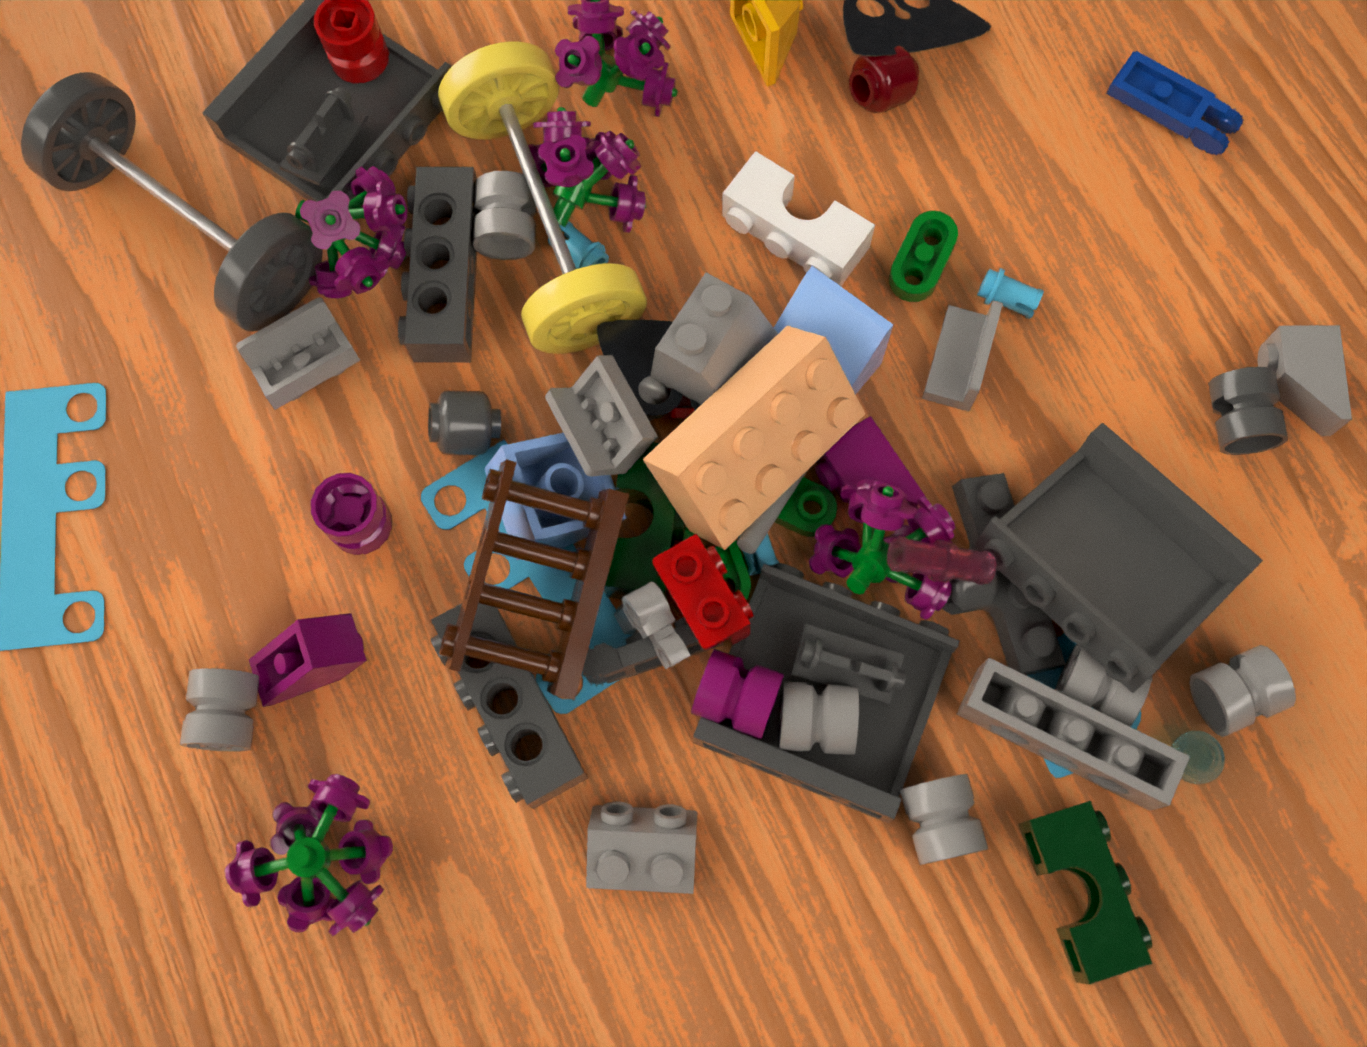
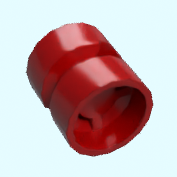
(352, 39)

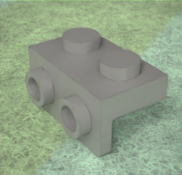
(297, 353)
(602, 419)
(641, 848)

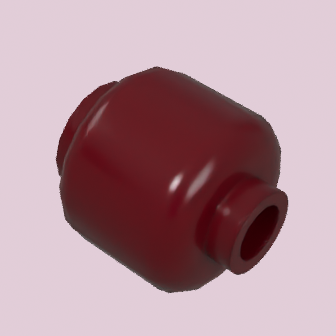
(884, 81)

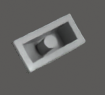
(1310, 374)

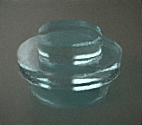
(1205, 755)

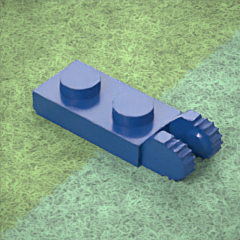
(1175, 103)

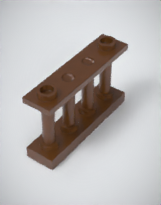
(573, 616)

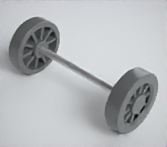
(81, 136)

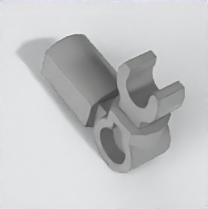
(650, 614)

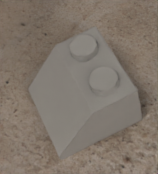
(710, 340)

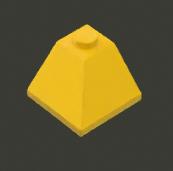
(767, 31)

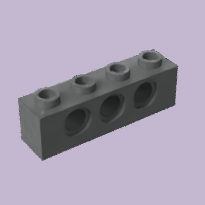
(449, 333)
(557, 765)

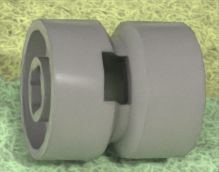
(506, 214)
(1090, 684)
(1239, 692)
(220, 705)
(818, 718)
(944, 819)

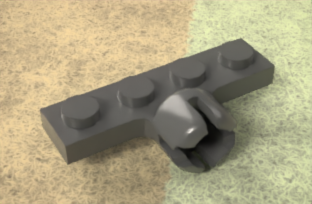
(1023, 628)

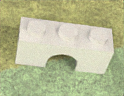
(757, 205)

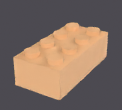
(755, 436)

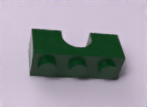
(633, 556)
(1108, 935)

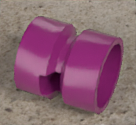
(351, 513)
(737, 693)

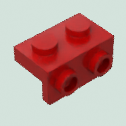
(701, 593)

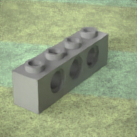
(1073, 735)

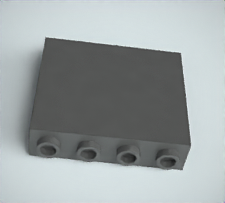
(286, 86)
(1118, 557)
(886, 732)

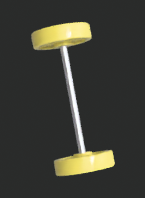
(499, 95)

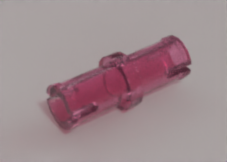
(941, 561)

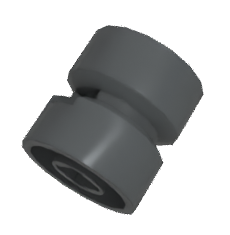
(1247, 411)

